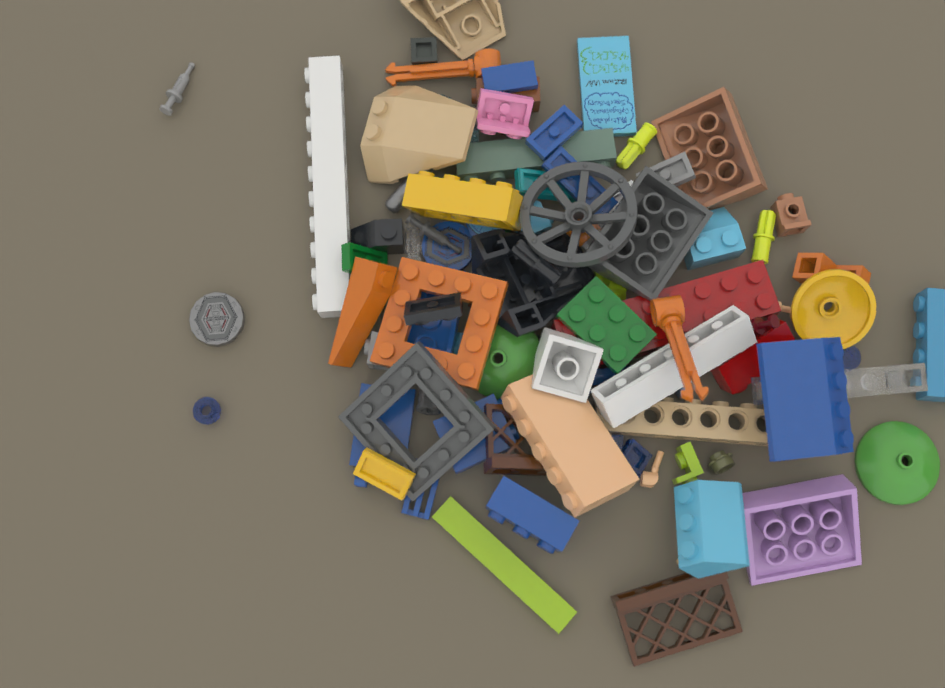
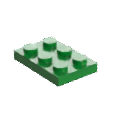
(607, 322)

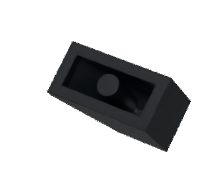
(381, 235)

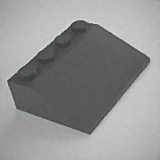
(662, 236)

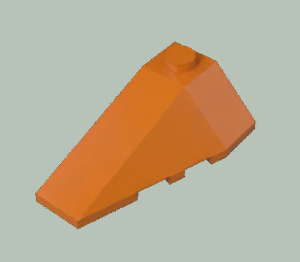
(364, 300)

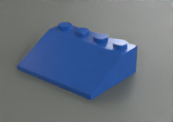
(805, 398)

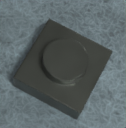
(424, 50)

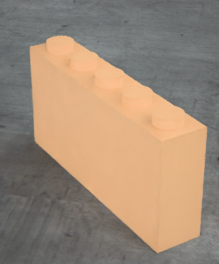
(570, 446)

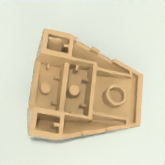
(460, 24)
(414, 132)

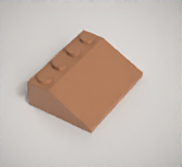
(716, 149)

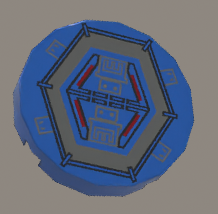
(444, 255)

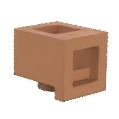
(788, 223)

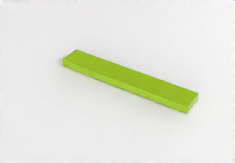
(504, 564)

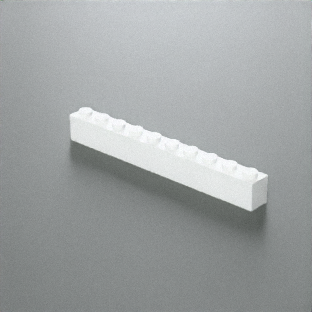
(329, 182)

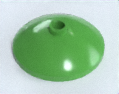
(516, 364)
(881, 468)

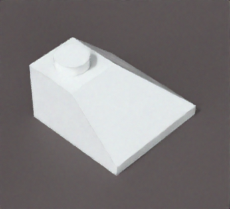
(565, 365)

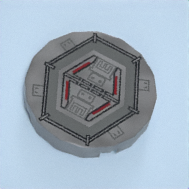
(217, 319)

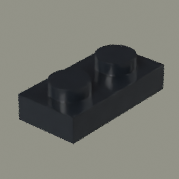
(433, 309)

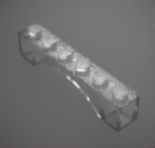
(872, 381)

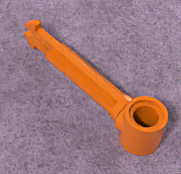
(471, 67)
(669, 315)

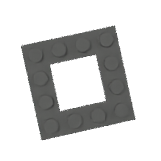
(418, 368)

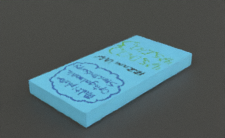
(606, 84)

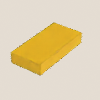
(384, 473)

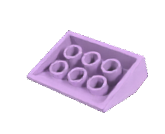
(802, 529)

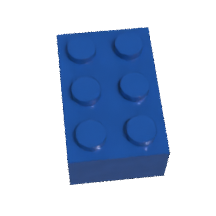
(531, 516)

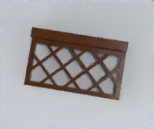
(508, 463)
(663, 592)

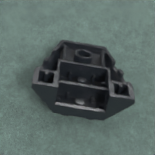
(529, 298)

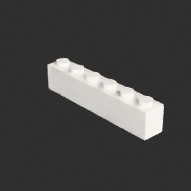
(658, 375)

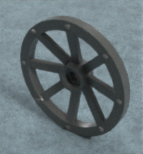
(576, 211)

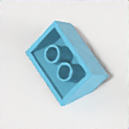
(710, 527)

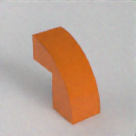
(811, 263)

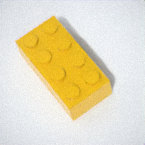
(463, 201)

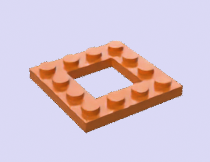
(482, 292)

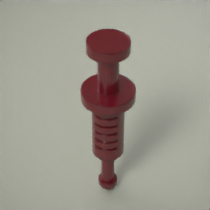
(759, 325)

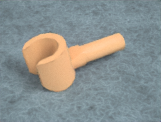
(649, 479)

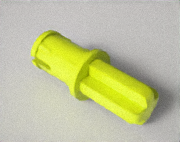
(636, 146)
(763, 236)

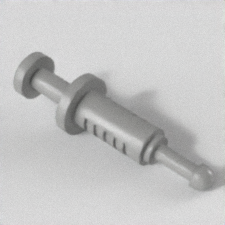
(175, 94)

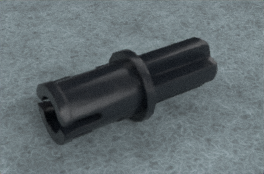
(536, 263)

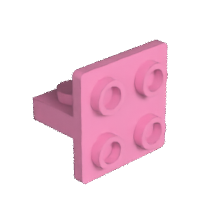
(504, 113)

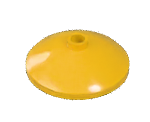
(851, 308)

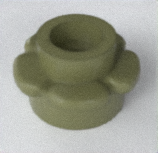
(721, 462)

